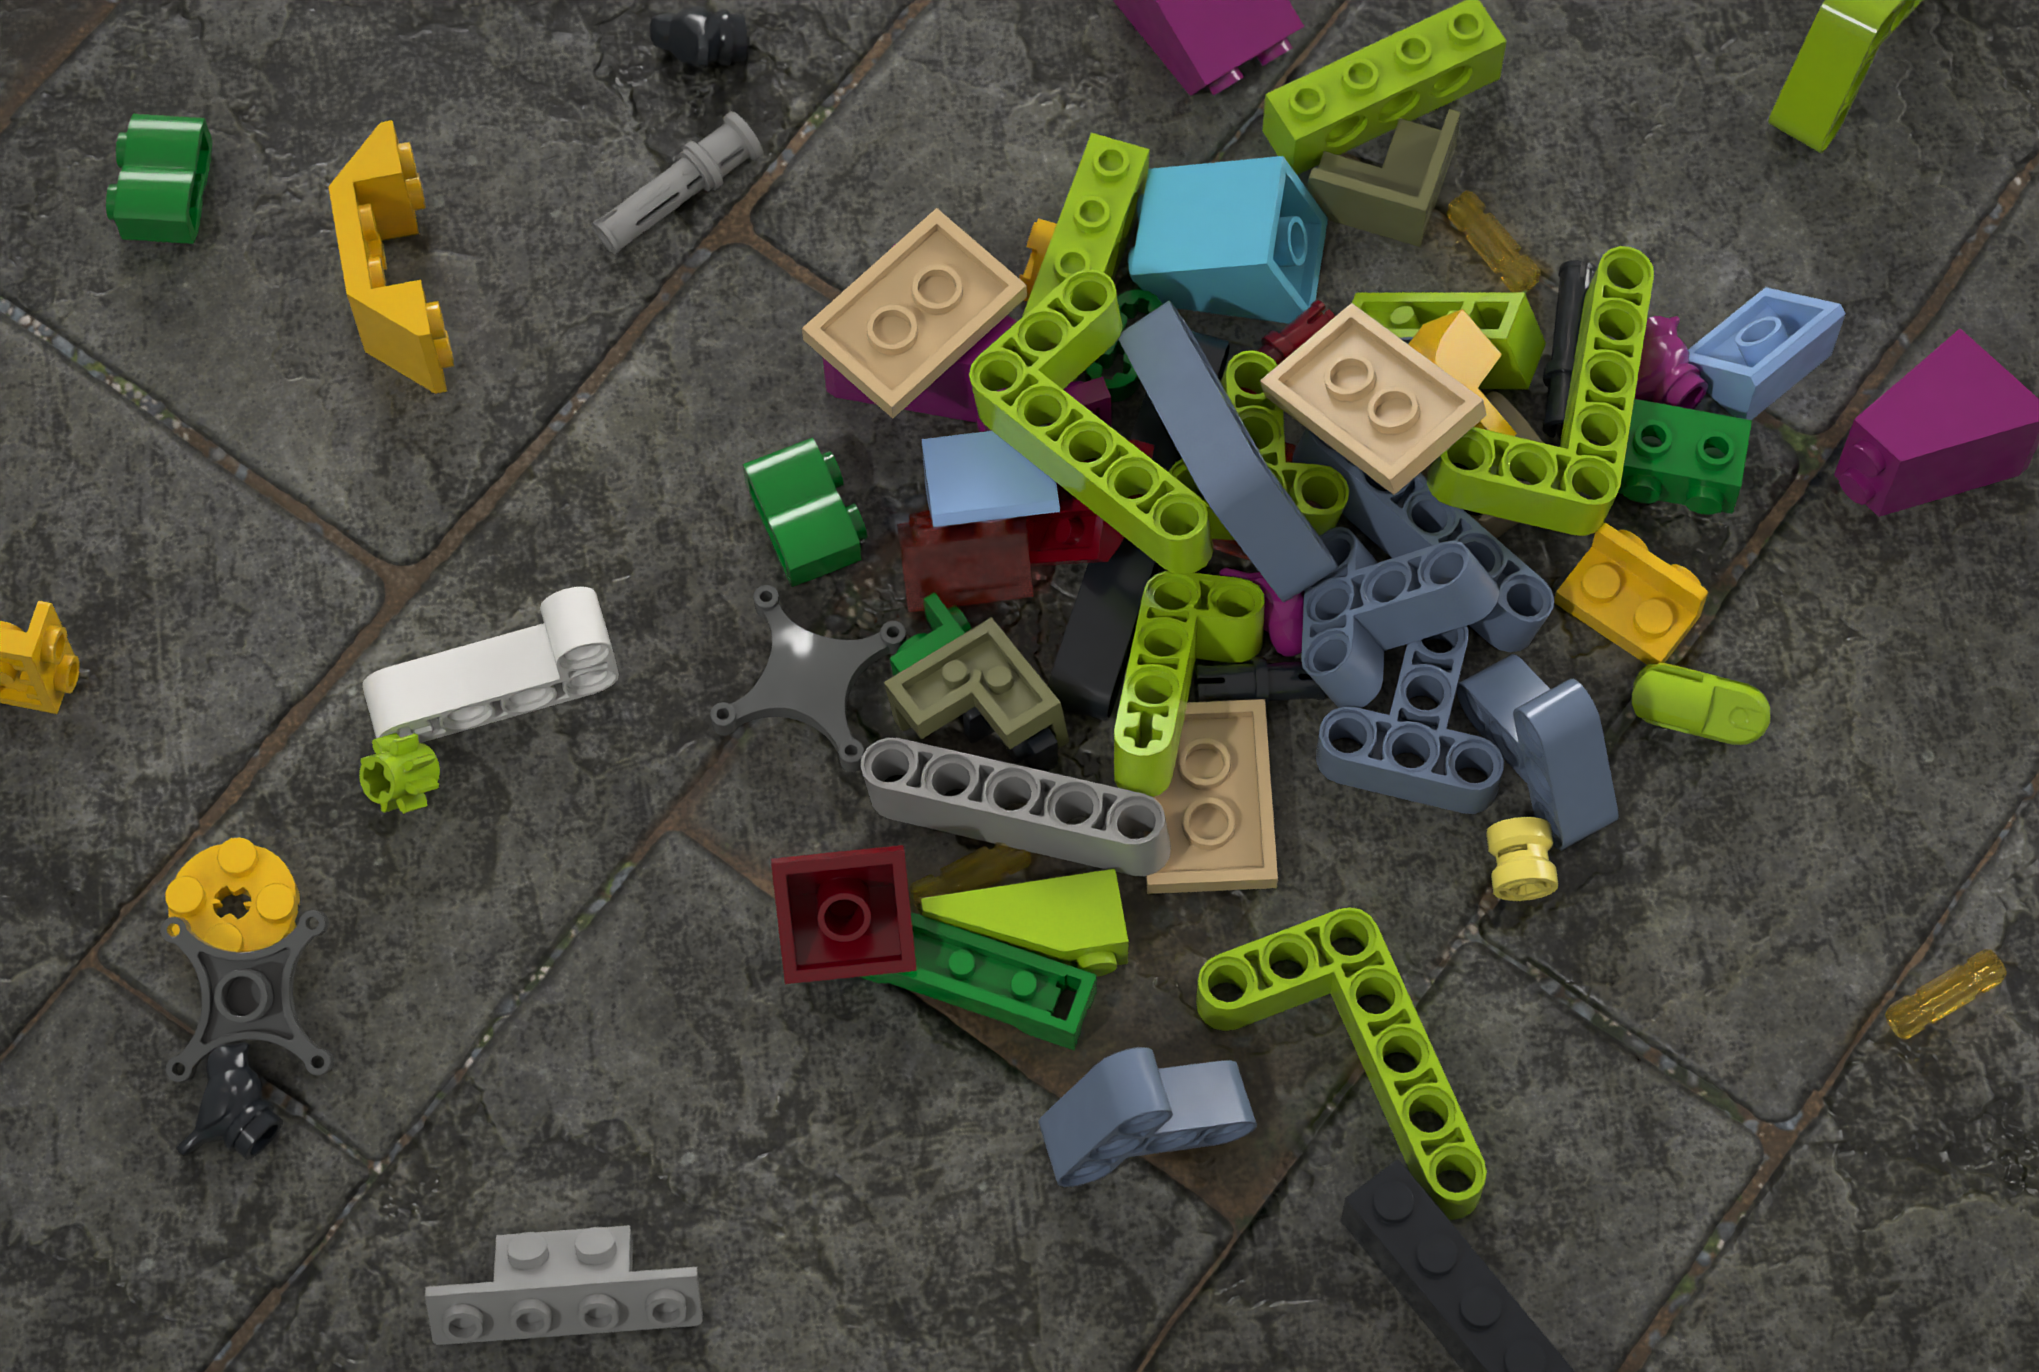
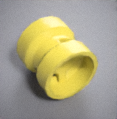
(1522, 859)

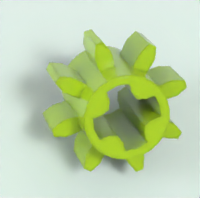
(399, 773)

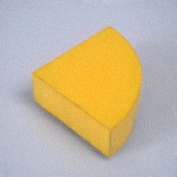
(1038, 241)

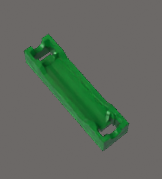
(995, 981)

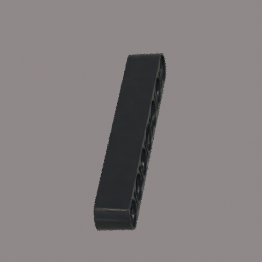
(1111, 592)

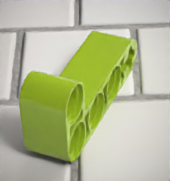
(1176, 624)

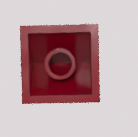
(844, 914)

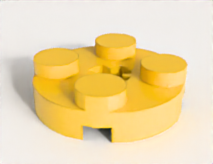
(235, 869)

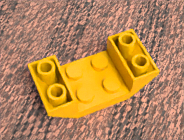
(376, 202)

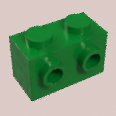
(1684, 457)

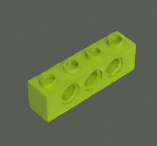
(1382, 83)
(1095, 214)

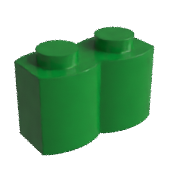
(160, 178)
(804, 512)

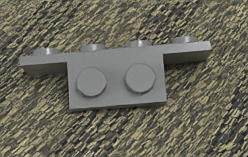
(563, 1288)

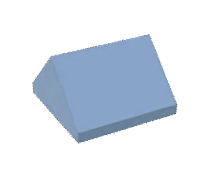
(1766, 349)
(983, 480)

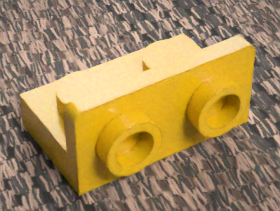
(1632, 596)
(37, 663)

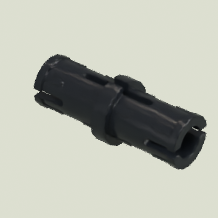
(1255, 682)

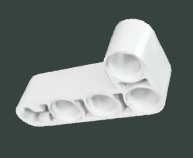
(498, 675)

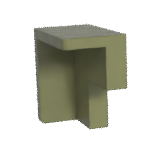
(1393, 198)
(978, 672)

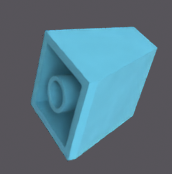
(1230, 239)

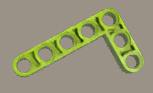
(1834, 66)
(1037, 398)
(1590, 414)
(1371, 1034)

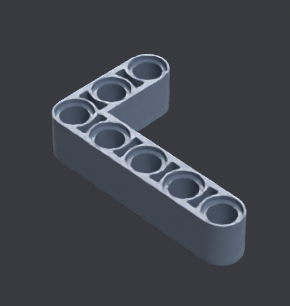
(1224, 454)
(1393, 524)

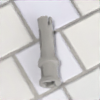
(699, 168)

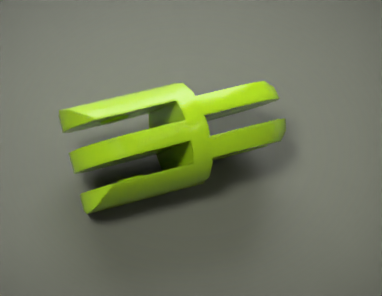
(1700, 704)

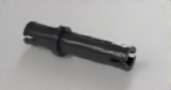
(1566, 330)

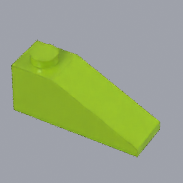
(1501, 316)
(1059, 918)

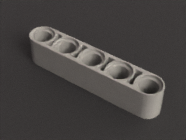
(1035, 827)

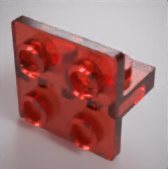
(964, 561)

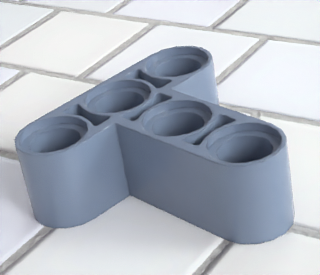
(1382, 606)
(1416, 733)
(1550, 742)
(1139, 1110)

